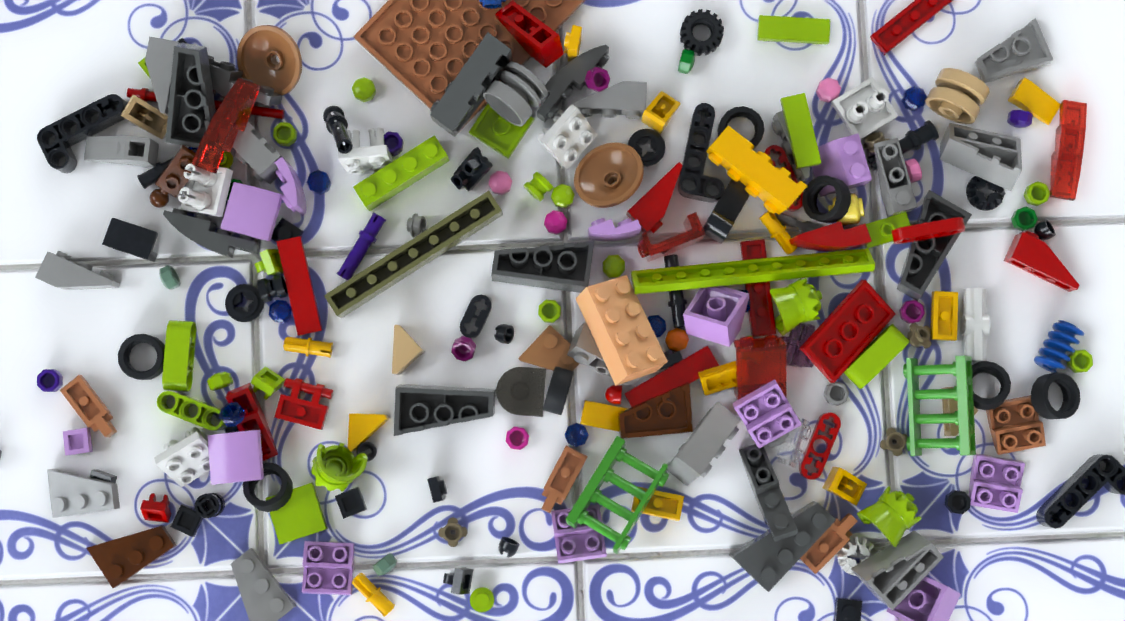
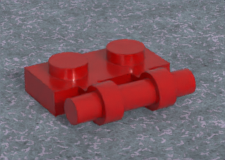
(302, 411)

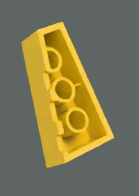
(755, 171)

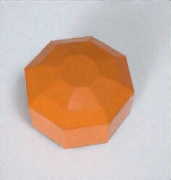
(676, 339)

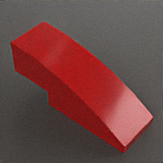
(833, 238)
(254, 417)

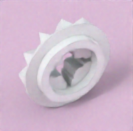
(865, 547)

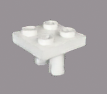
(865, 108)
(568, 136)
(369, 157)
(205, 191)
(185, 459)

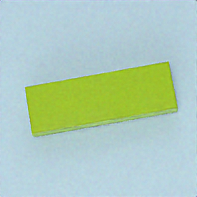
(793, 29)
(800, 131)

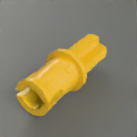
(777, 231)
(308, 346)
(373, 594)

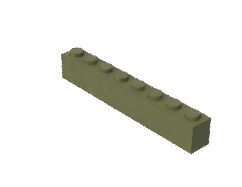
(414, 255)

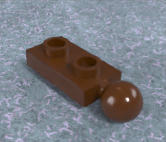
(172, 178)

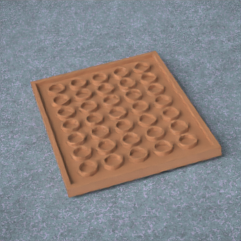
(433, 39)

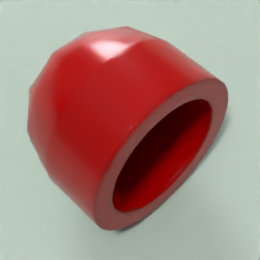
(614, 394)

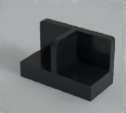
(131, 239)

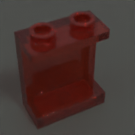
(693, 235)
(759, 363)

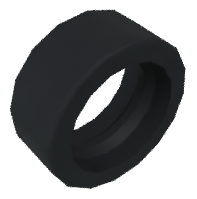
(746, 112)
(842, 203)
(124, 359)
(1001, 375)
(558, 390)
(1070, 393)
(281, 497)

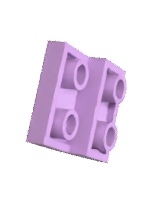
(292, 189)
(251, 211)
(605, 231)
(766, 413)
(235, 457)
(996, 483)
(577, 542)
(328, 568)

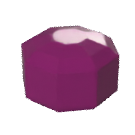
(597, 79)
(912, 311)
(463, 348)

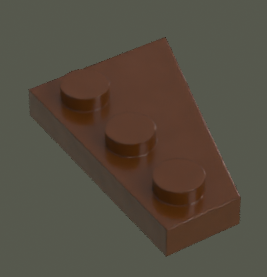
(659, 415)
(130, 554)

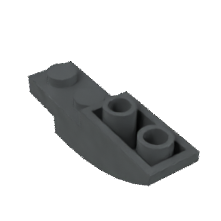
(225, 75)
(570, 75)
(202, 232)
(768, 492)

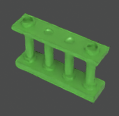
(961, 393)
(606, 474)

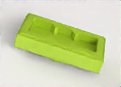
(881, 229)

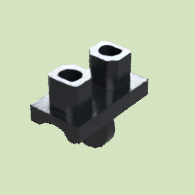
(471, 170)

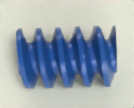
(1057, 346)

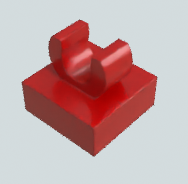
(156, 510)

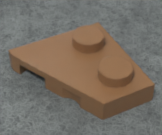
(549, 351)

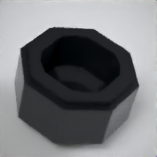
(957, 502)

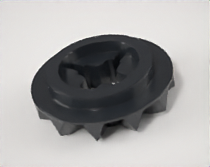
(657, 145)
(978, 199)
(235, 297)

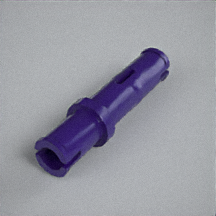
(361, 246)

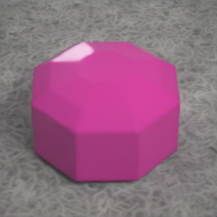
(555, 222)
(517, 438)

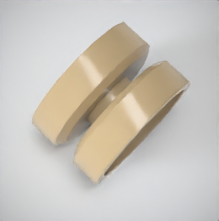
(957, 96)

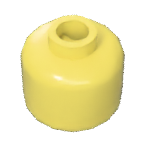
(854, 213)

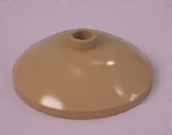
(258, 58)
(605, 166)

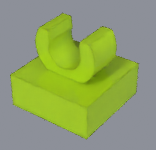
(270, 262)
(267, 381)

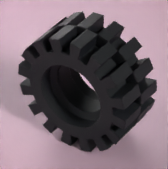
(711, 22)

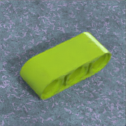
(179, 355)
(876, 356)
(182, 406)

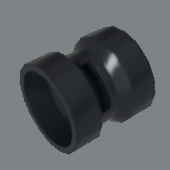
(272, 288)
(214, 505)

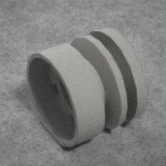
(515, 94)

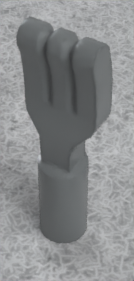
(793, 222)

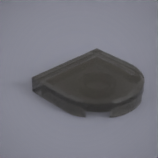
(522, 391)

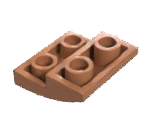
(1015, 426)

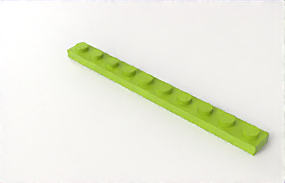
(752, 271)

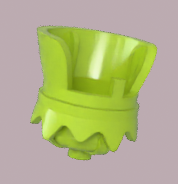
(796, 304)
(337, 466)
(891, 514)

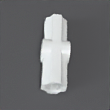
(975, 324)

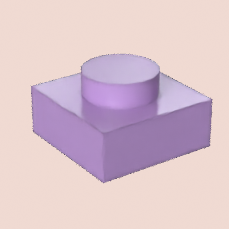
(77, 441)

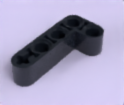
(81, 117)
(699, 151)
(726, 211)
(1079, 494)

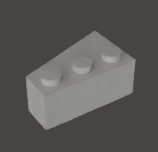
(257, 152)
(983, 154)
(704, 444)
(898, 569)

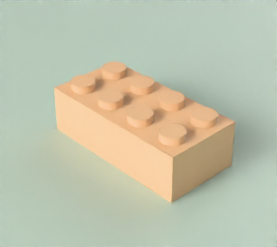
(621, 330)

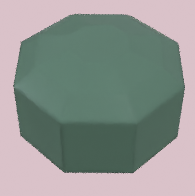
(169, 277)
(385, 565)

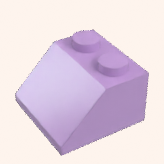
(843, 160)
(716, 314)
(927, 602)

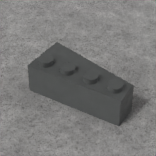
(466, 91)
(190, 96)
(927, 255)
(549, 267)
(439, 406)
(771, 560)

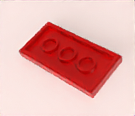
(847, 331)

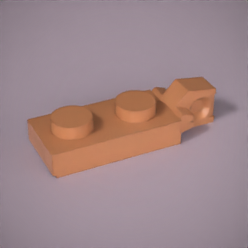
(89, 406)
(562, 477)
(829, 543)

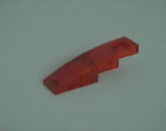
(224, 126)
(1069, 149)

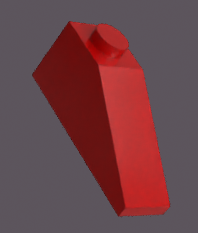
(532, 34)
(653, 205)
(1039, 260)

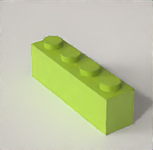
(401, 173)

